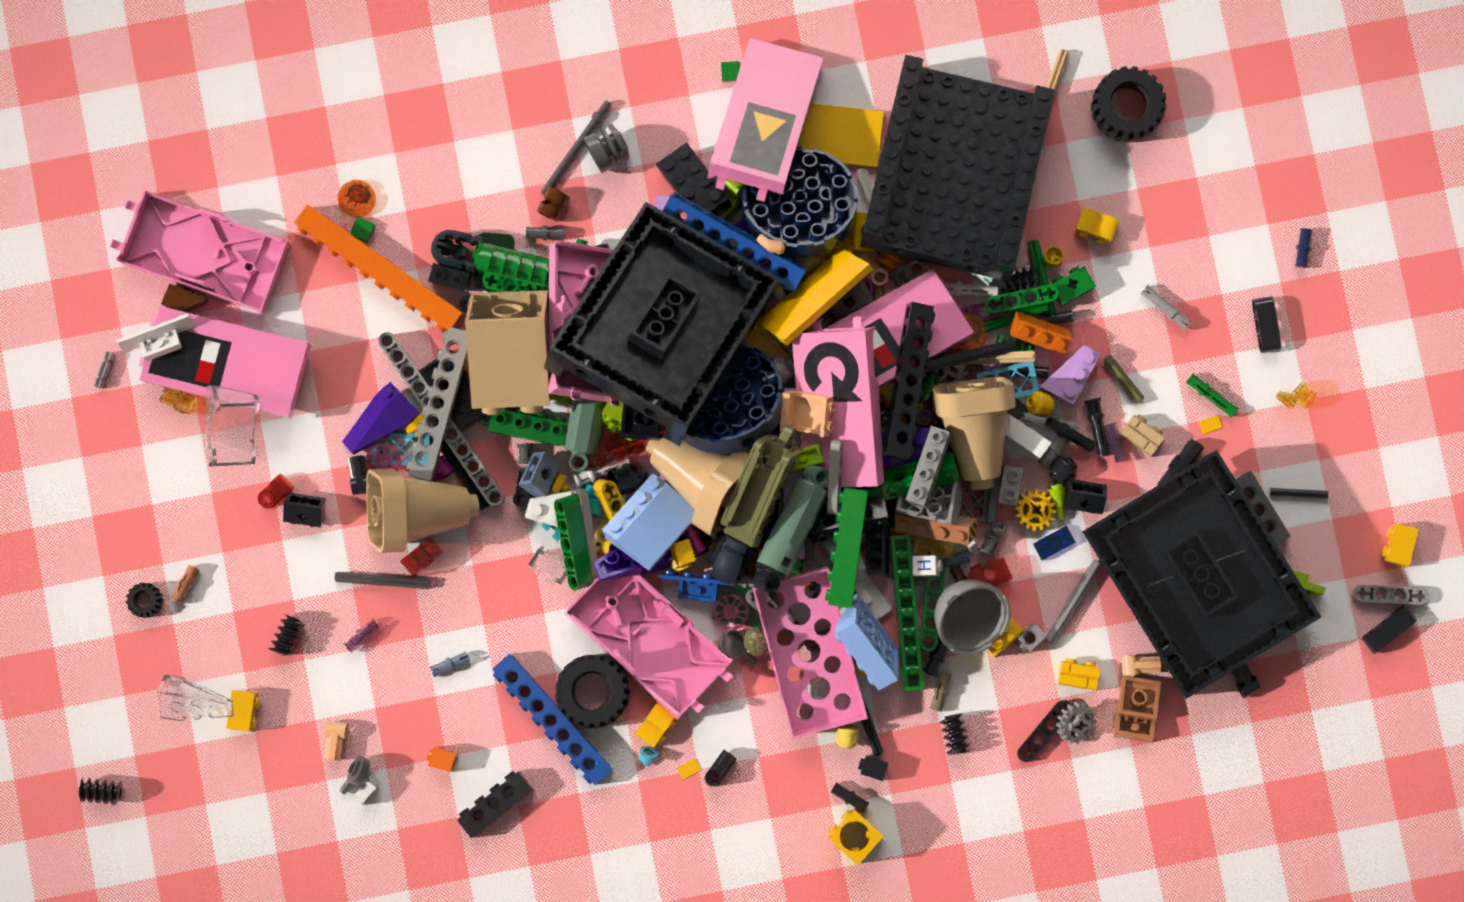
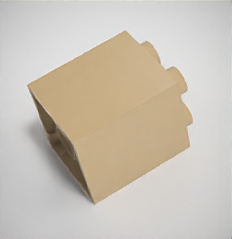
(508, 350)

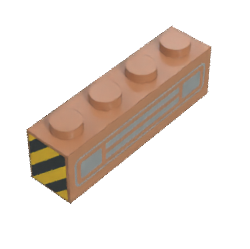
(961, 532)

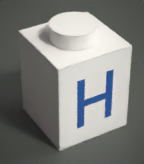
(927, 566)

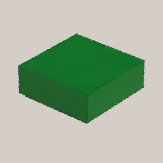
(730, 71)
(362, 229)

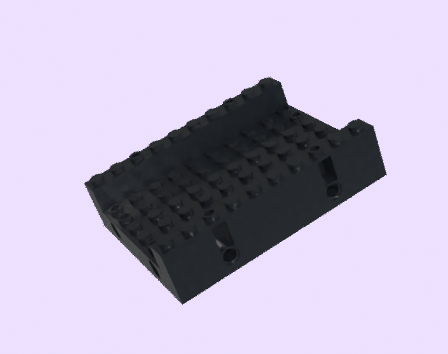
(957, 171)
(663, 320)
(1201, 574)

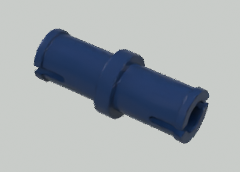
(1303, 247)

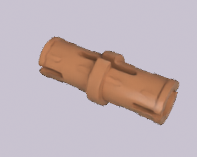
(185, 584)

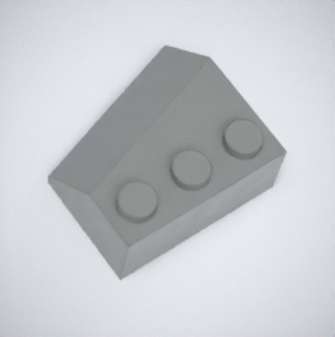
(942, 507)

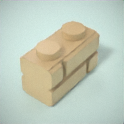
(1142, 435)

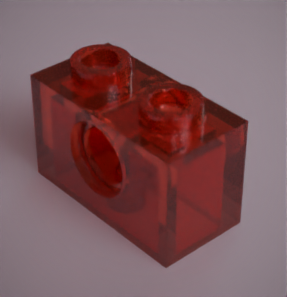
(422, 556)
(999, 567)

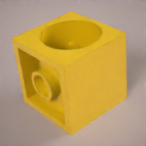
(855, 853)

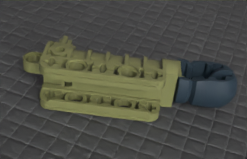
(754, 501)

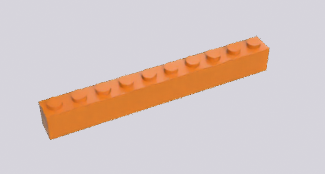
(378, 268)

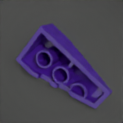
(383, 415)
(619, 565)

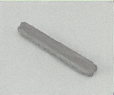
(1073, 601)

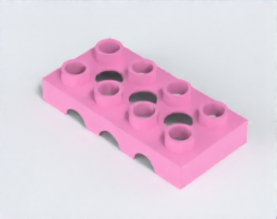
(843, 680)

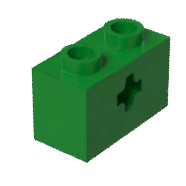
(1083, 282)

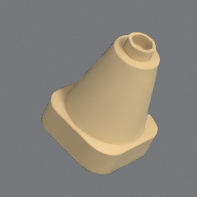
(977, 420)
(699, 477)
(412, 509)

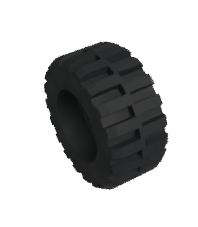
(1142, 83)
(566, 691)

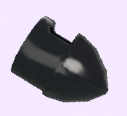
(628, 478)

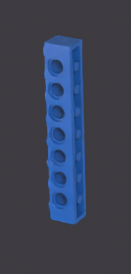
(795, 269)
(501, 673)

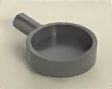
(732, 645)
(356, 773)

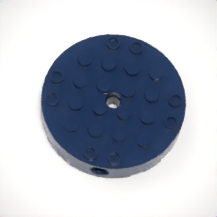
(812, 211)
(742, 406)

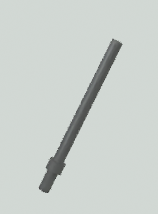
(597, 117)

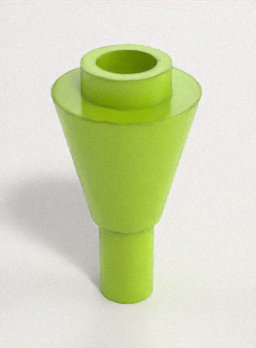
(1058, 494)

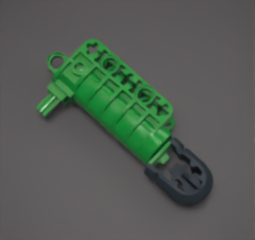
(494, 262)

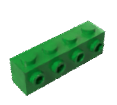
(529, 427)

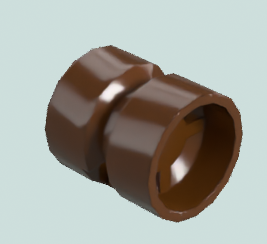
(553, 203)

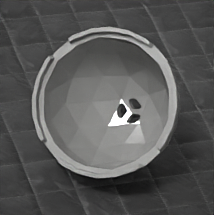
(973, 619)

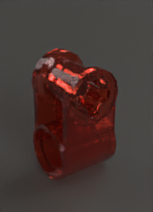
(277, 489)

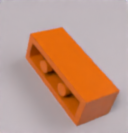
(1040, 332)

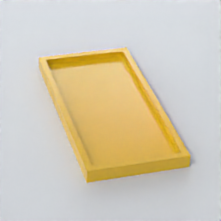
(845, 133)
(814, 296)

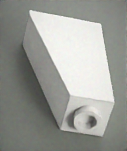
(1025, 438)

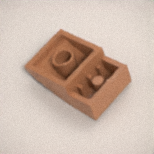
(1137, 709)

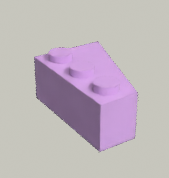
(1071, 376)

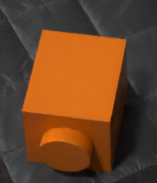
(442, 759)

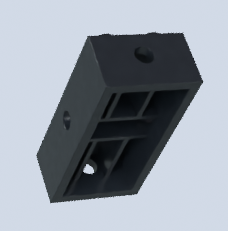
(690, 179)

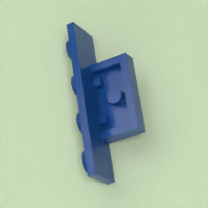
(694, 587)

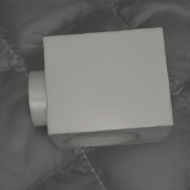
(1038, 634)

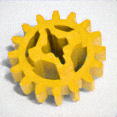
(1039, 516)

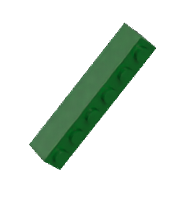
(847, 548)

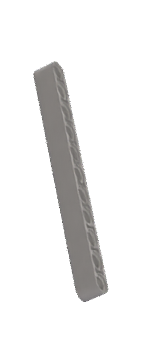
(460, 440)

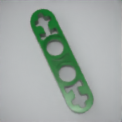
(1021, 296)

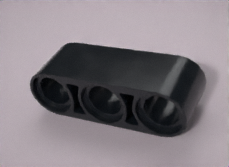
(1266, 324)
(1389, 629)

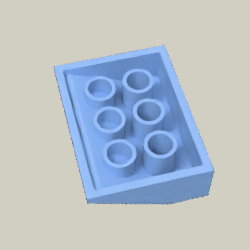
(649, 522)
(868, 644)

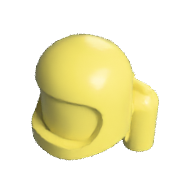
(847, 735)

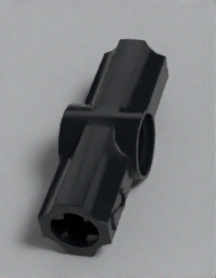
(1183, 460)

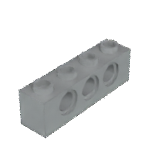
(928, 467)

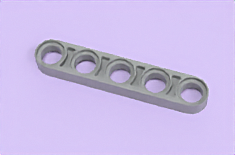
(583, 499)

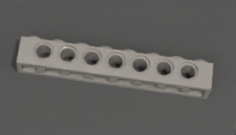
(427, 471)

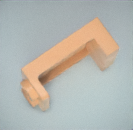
(807, 412)

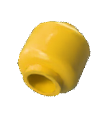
(1040, 403)

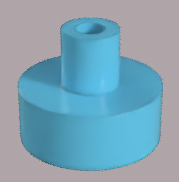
(648, 755)

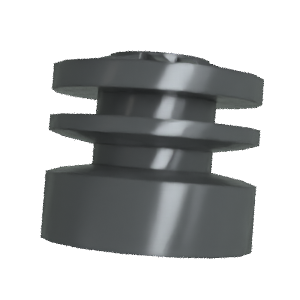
(606, 148)

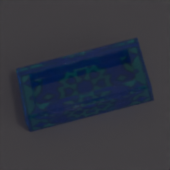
(1054, 543)

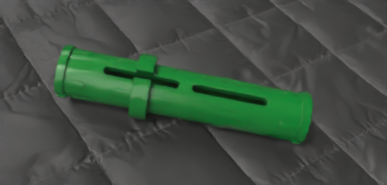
(1212, 395)

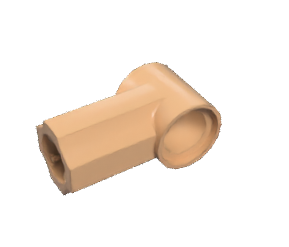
(876, 270)
(1135, 665)
(335, 734)

